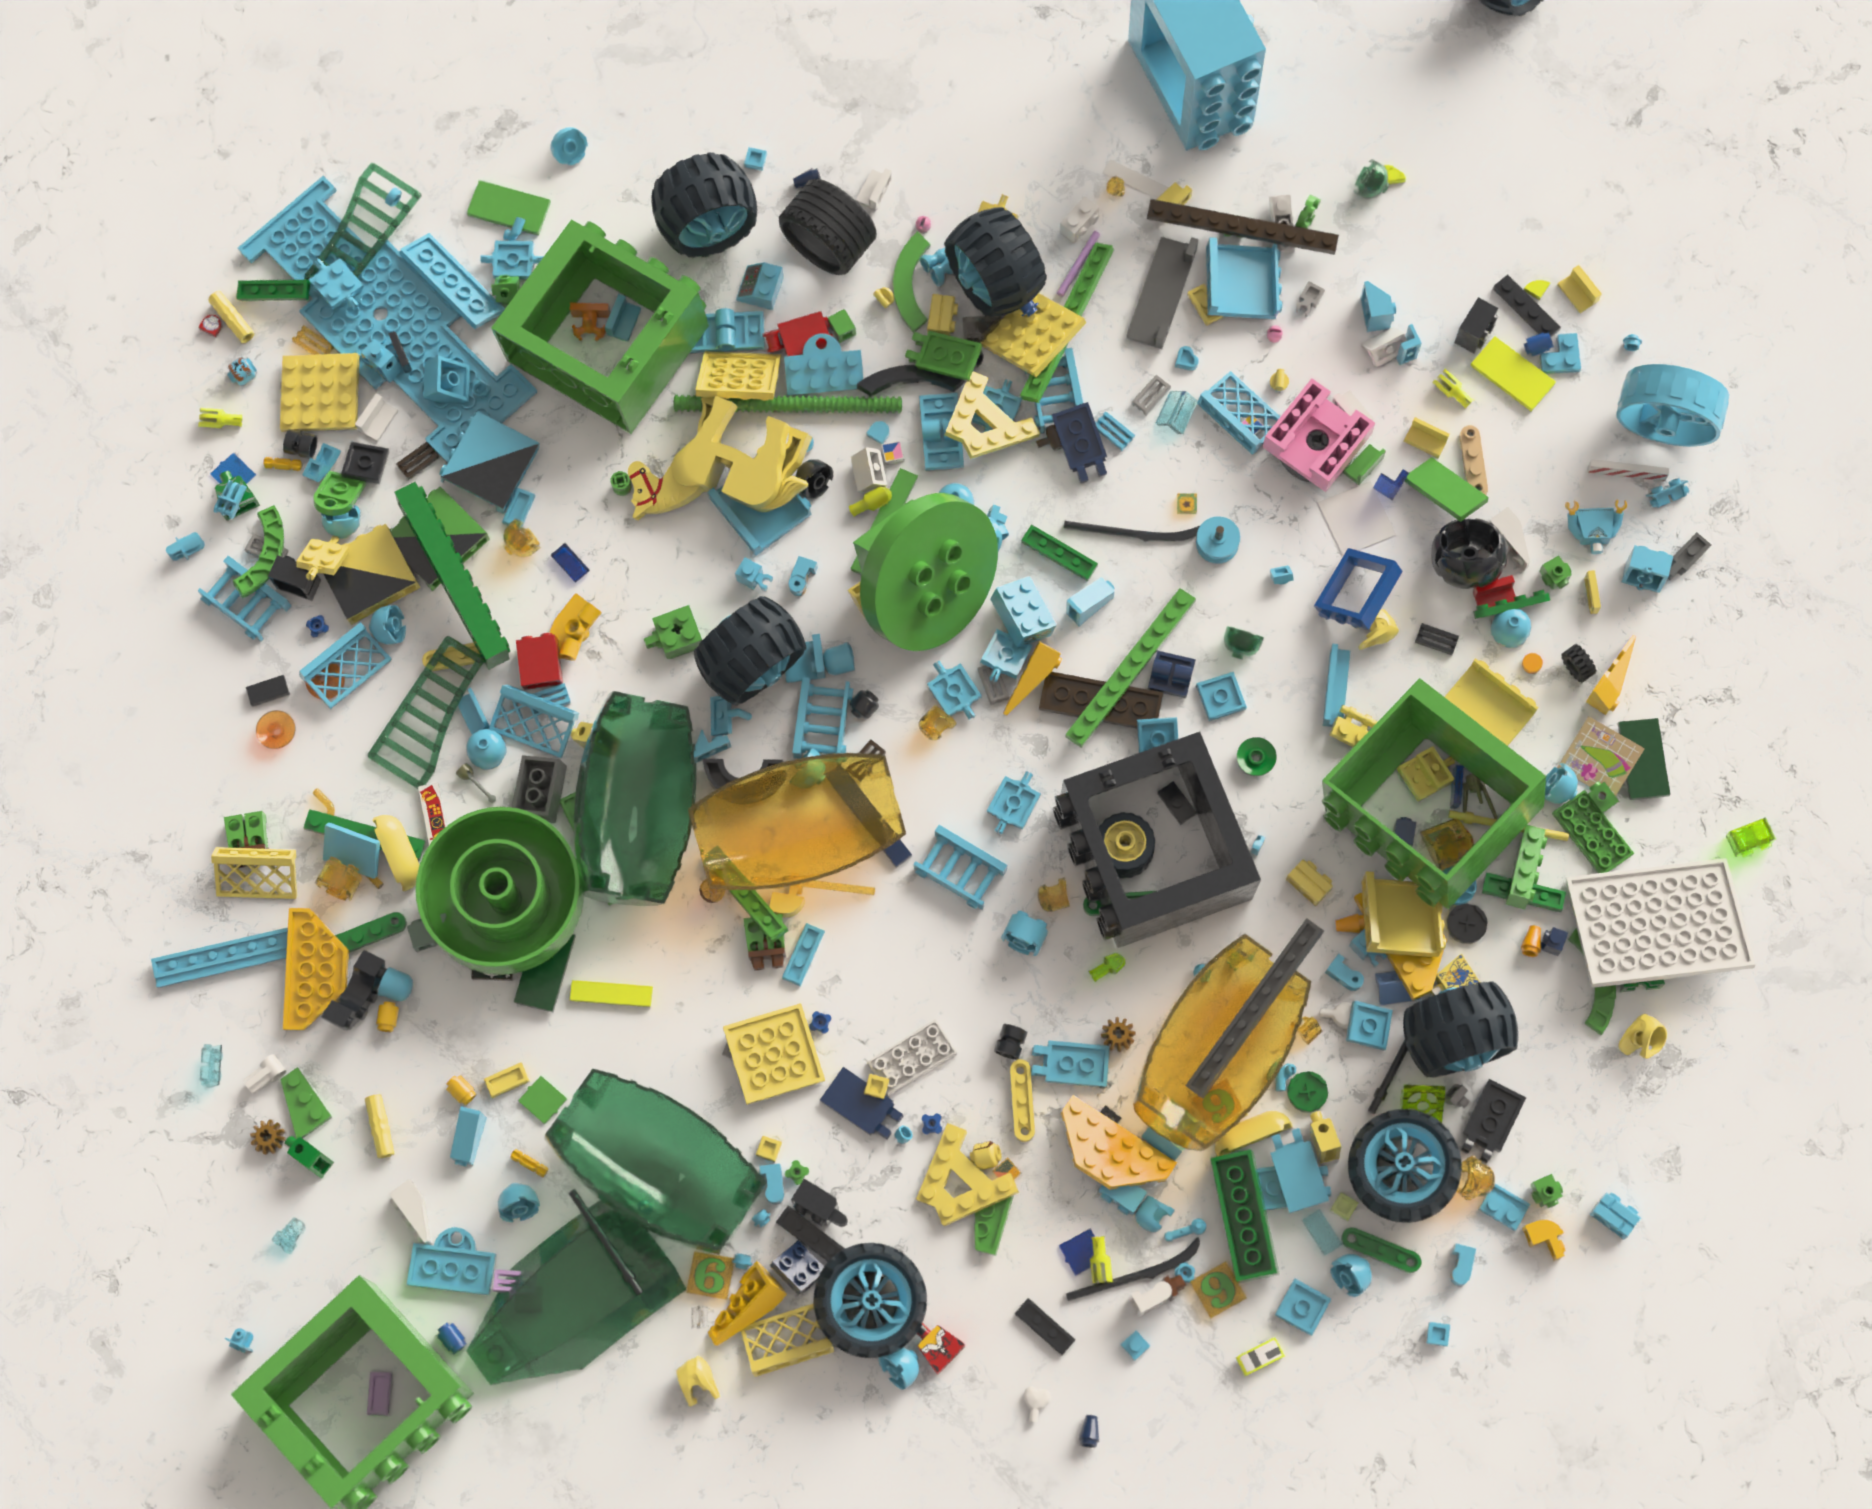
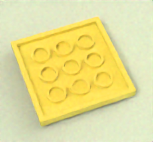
(1034, 339)
(738, 375)
(319, 392)
(773, 1054)

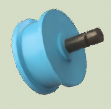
(1218, 540)

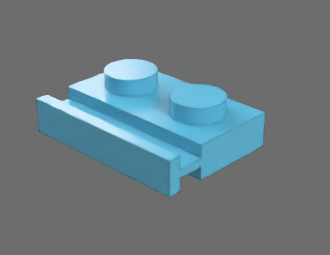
(1504, 1207)

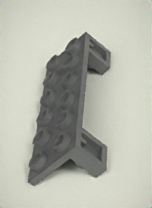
(1162, 291)

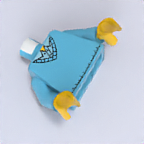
(1595, 525)

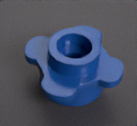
(1029, 308)
(319, 620)
(820, 1017)
(936, 1128)

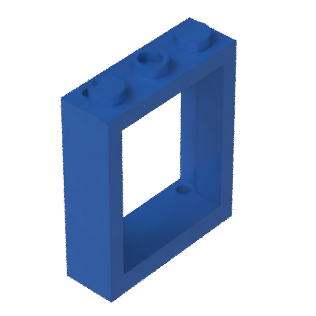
(1390, 574)

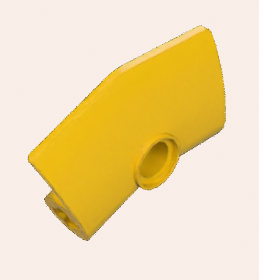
(573, 626)

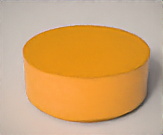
(1532, 663)

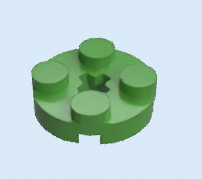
(1307, 215)

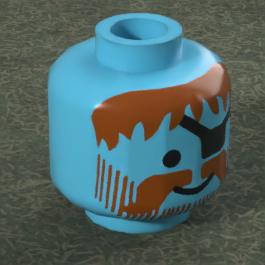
(241, 371)

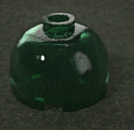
(1372, 180)
(1241, 642)

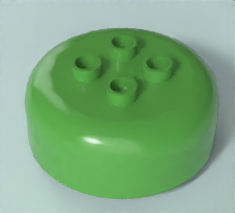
(504, 889)

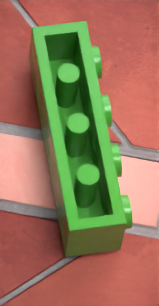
(1525, 867)

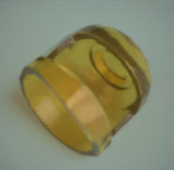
(934, 717)
(1053, 897)

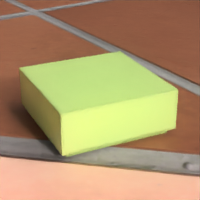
(1344, 1206)

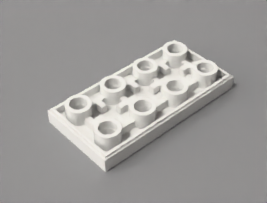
(913, 1056)

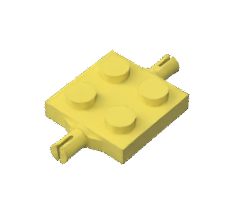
(322, 557)

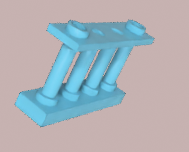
(1073, 396)
(277, 600)
(806, 708)
(960, 848)

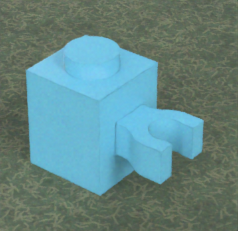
(751, 574)
(1358, 945)

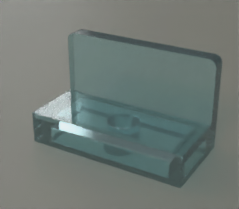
(1177, 411)

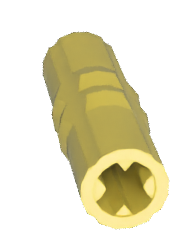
(231, 316)
(379, 1126)

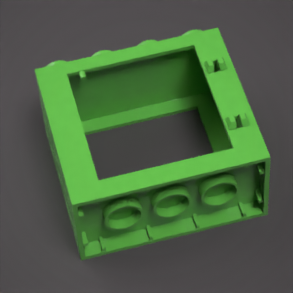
(562, 279)
(317, 1348)

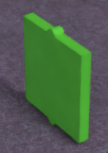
(542, 1099)

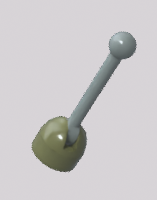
(466, 772)

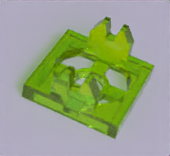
(1437, 1091)

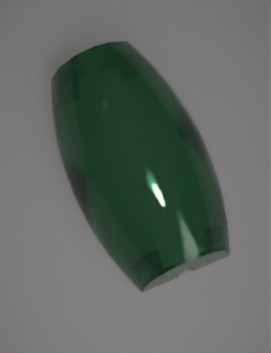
(634, 800)
(655, 1162)

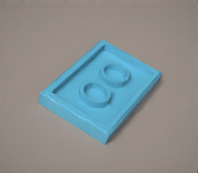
(352, 849)

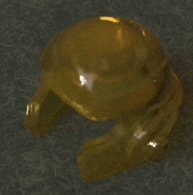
(1479, 1179)

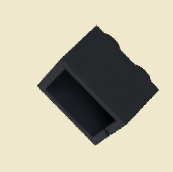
(1477, 326)
(291, 579)

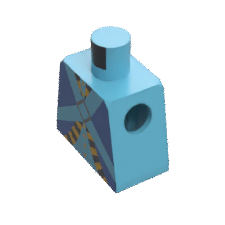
(378, 358)

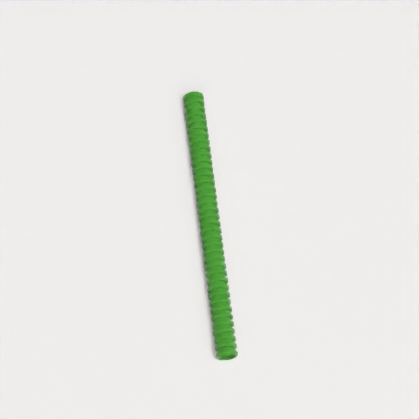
(801, 404)

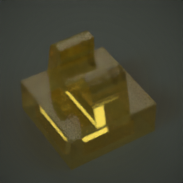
(1309, 1029)

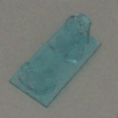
(211, 1075)

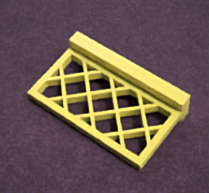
(253, 857)
(786, 1357)

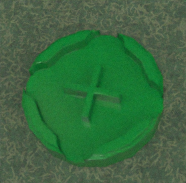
(1307, 1091)

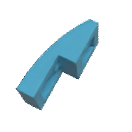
(319, 467)

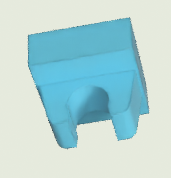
(998, 517)

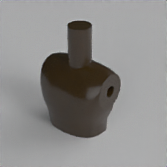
(1051, 438)

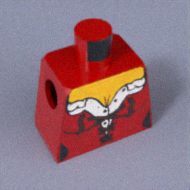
(938, 1346)

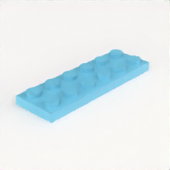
(451, 281)

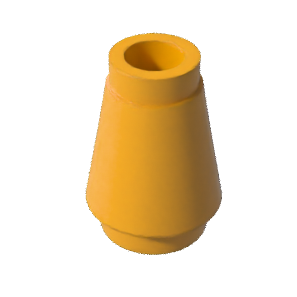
(1352, 923)
(1532, 942)

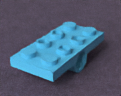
(732, 332)
(939, 450)

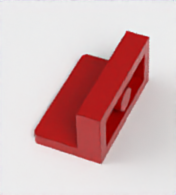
(1496, 591)

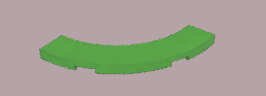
(903, 281)
(272, 546)
(1603, 998)

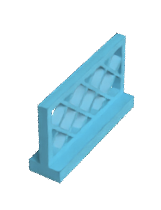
(1228, 419)
(334, 652)
(534, 703)

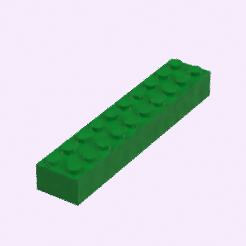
(451, 574)

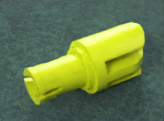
(1455, 390)
(217, 418)
(872, 500)
(1100, 1262)

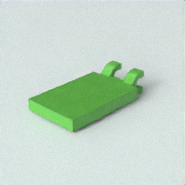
(945, 354)

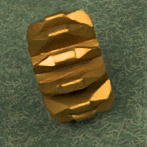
(1112, 1028)
(261, 1143)

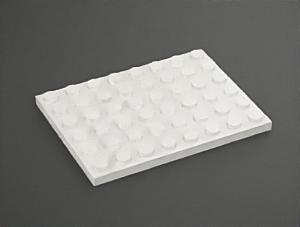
(1659, 923)

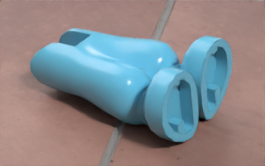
(937, 272)

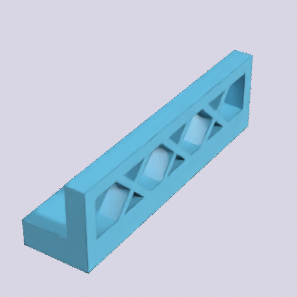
(1336, 684)

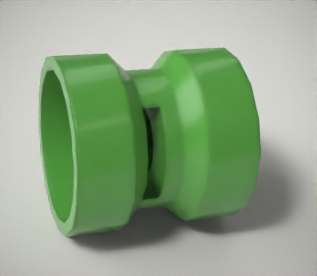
(621, 487)

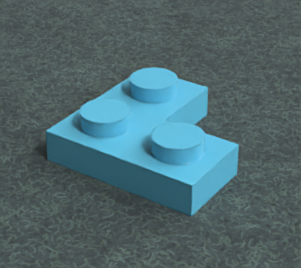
(1567, 357)

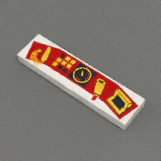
(432, 810)

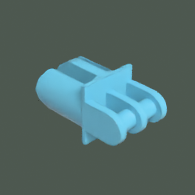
(231, 497)
(185, 546)

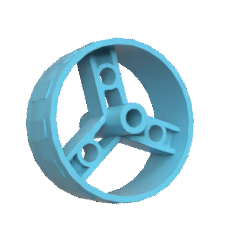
(1673, 405)

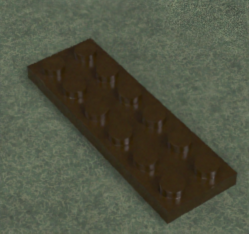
(1072, 694)

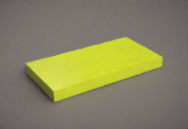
(1513, 373)

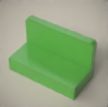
(1364, 464)

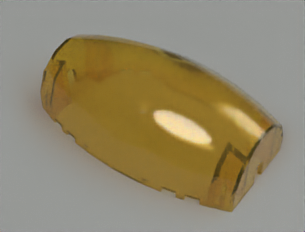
(797, 821)
(1193, 1029)

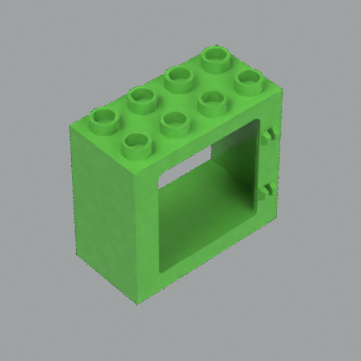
(1414, 718)

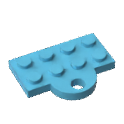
(823, 368)
(452, 1265)

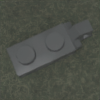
(1688, 555)

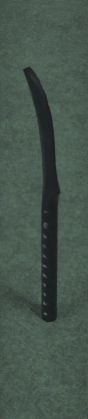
(1143, 535)
(1150, 1272)

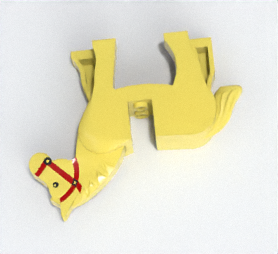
(697, 467)

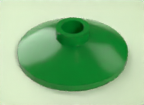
(1256, 747)

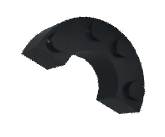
(718, 774)
(358, 994)

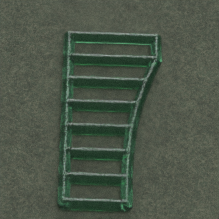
(350, 217)
(440, 727)

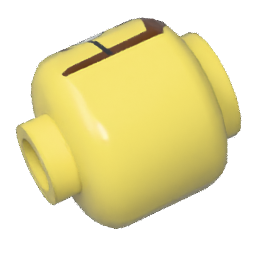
(985, 1155)

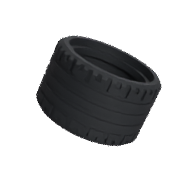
(827, 226)

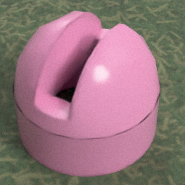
(927, 224)
(1274, 336)

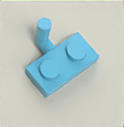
(722, 716)

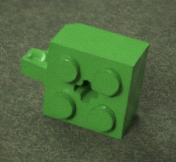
(666, 636)

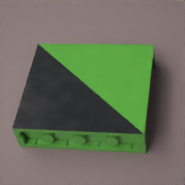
(458, 524)

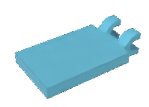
(1072, 1063)
(1298, 1173)
(1272, 1189)

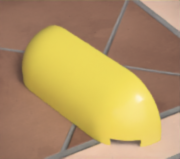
(397, 850)
(1252, 1131)

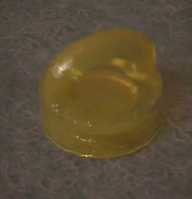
(1116, 186)

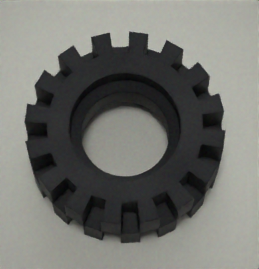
(1578, 663)

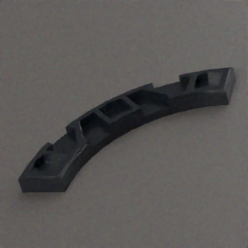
(907, 374)

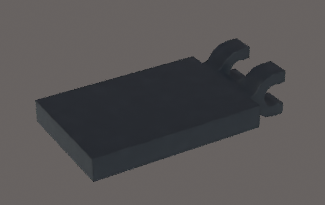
(1492, 1119)

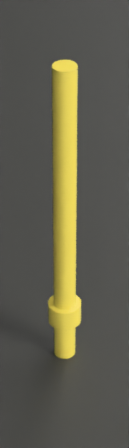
(1469, 818)

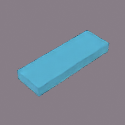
(803, 954)

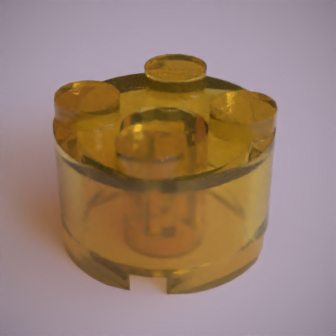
(339, 879)

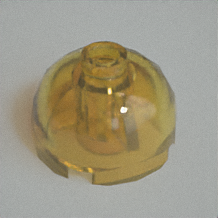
(520, 540)

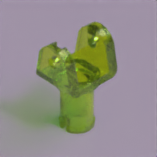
(1112, 964)

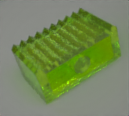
(1751, 837)

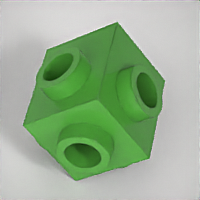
(505, 288)
(1555, 573)
(1547, 1184)

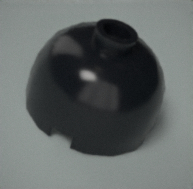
(817, 476)

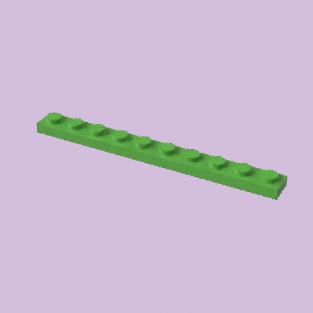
(1076, 303)
(1130, 668)

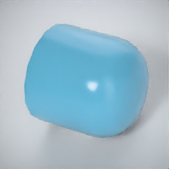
(839, 659)
(395, 985)
(1151, 1213)

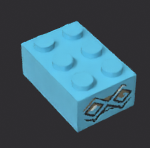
(1023, 612)

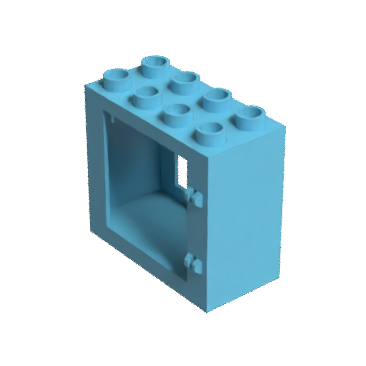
(1200, 64)

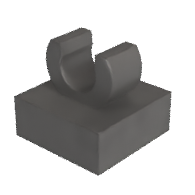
(1456, 1096)

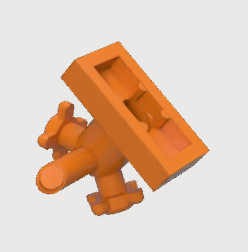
(589, 313)

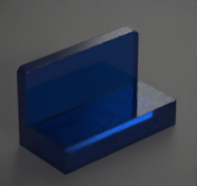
(1388, 486)

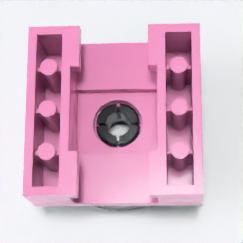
(1317, 419)

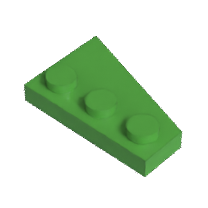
(304, 1105)
(990, 1226)

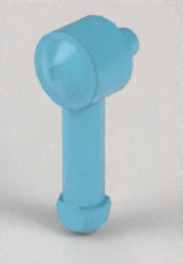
(1197, 1227)

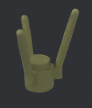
(1475, 785)

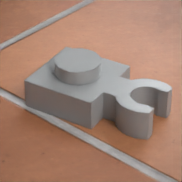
(1310, 296)

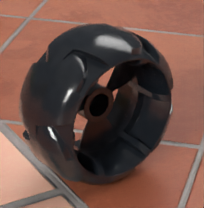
(1470, 569)

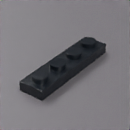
(1525, 306)

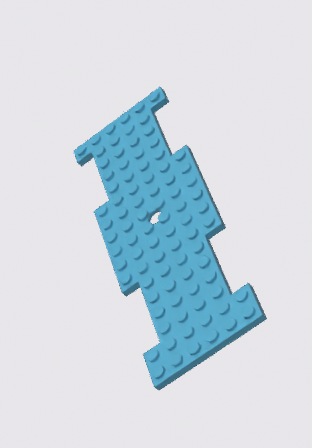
(413, 307)

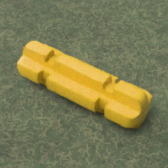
(282, 463)
(529, 1163)

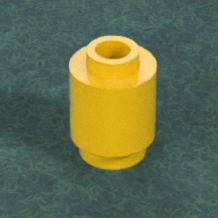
(387, 1016)
(461, 1090)

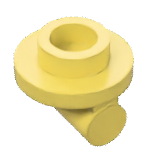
(884, 296)
(1279, 380)

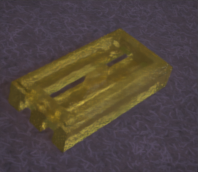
(301, 334)

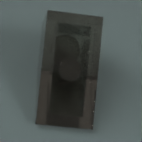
(978, 327)

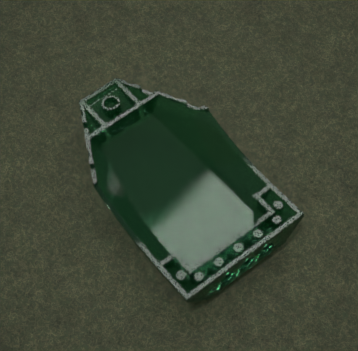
(572, 1300)

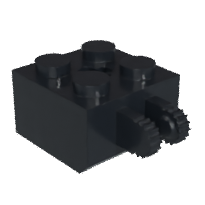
(818, 1204)

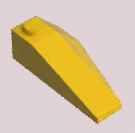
(1038, 668)
(1609, 688)
(753, 1300)

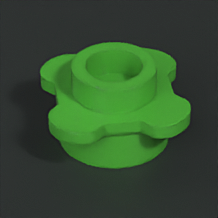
(796, 1166)

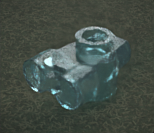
(289, 1235)

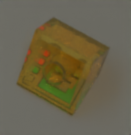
(1447, 842)

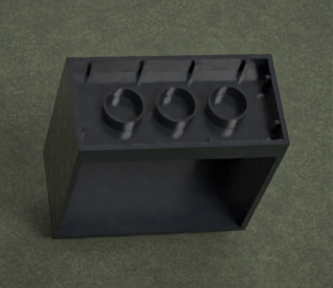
(1178, 904)

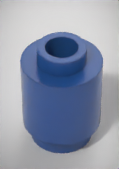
(1538, 344)
(451, 1338)

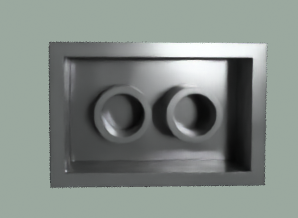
(540, 786)

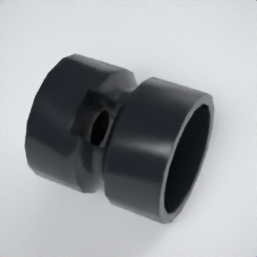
(300, 444)
(1010, 1041)

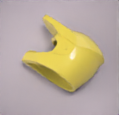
(1382, 630)
(1643, 1033)
(696, 1372)

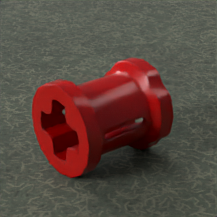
(773, 340)

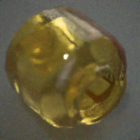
(707, 896)

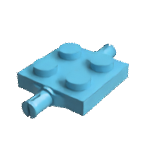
(512, 259)
(336, 284)
(1002, 399)
(1004, 656)
(954, 690)
(1013, 802)

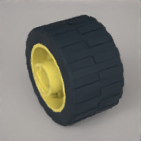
(1137, 834)

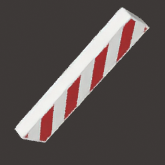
(1628, 470)

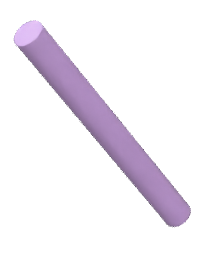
(1078, 263)

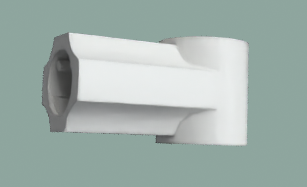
(269, 1071)

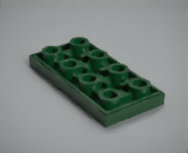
(1649, 774)
(542, 984)

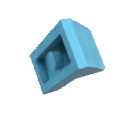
(706, 749)

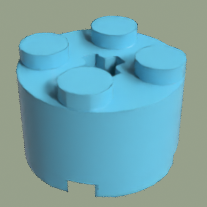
(1025, 933)

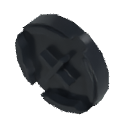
(1467, 923)

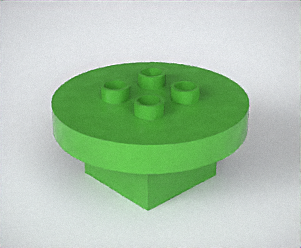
(926, 570)

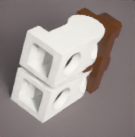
(1161, 1292)

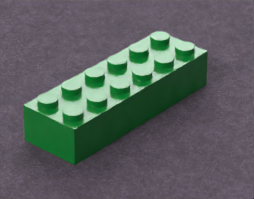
(1245, 1216)

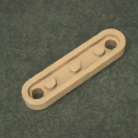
(1473, 458)

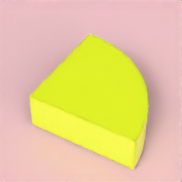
(1395, 175)
(1537, 288)

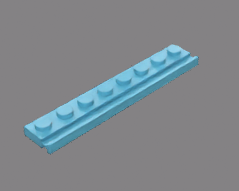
(220, 958)

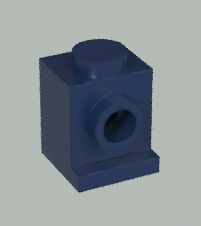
(1553, 941)

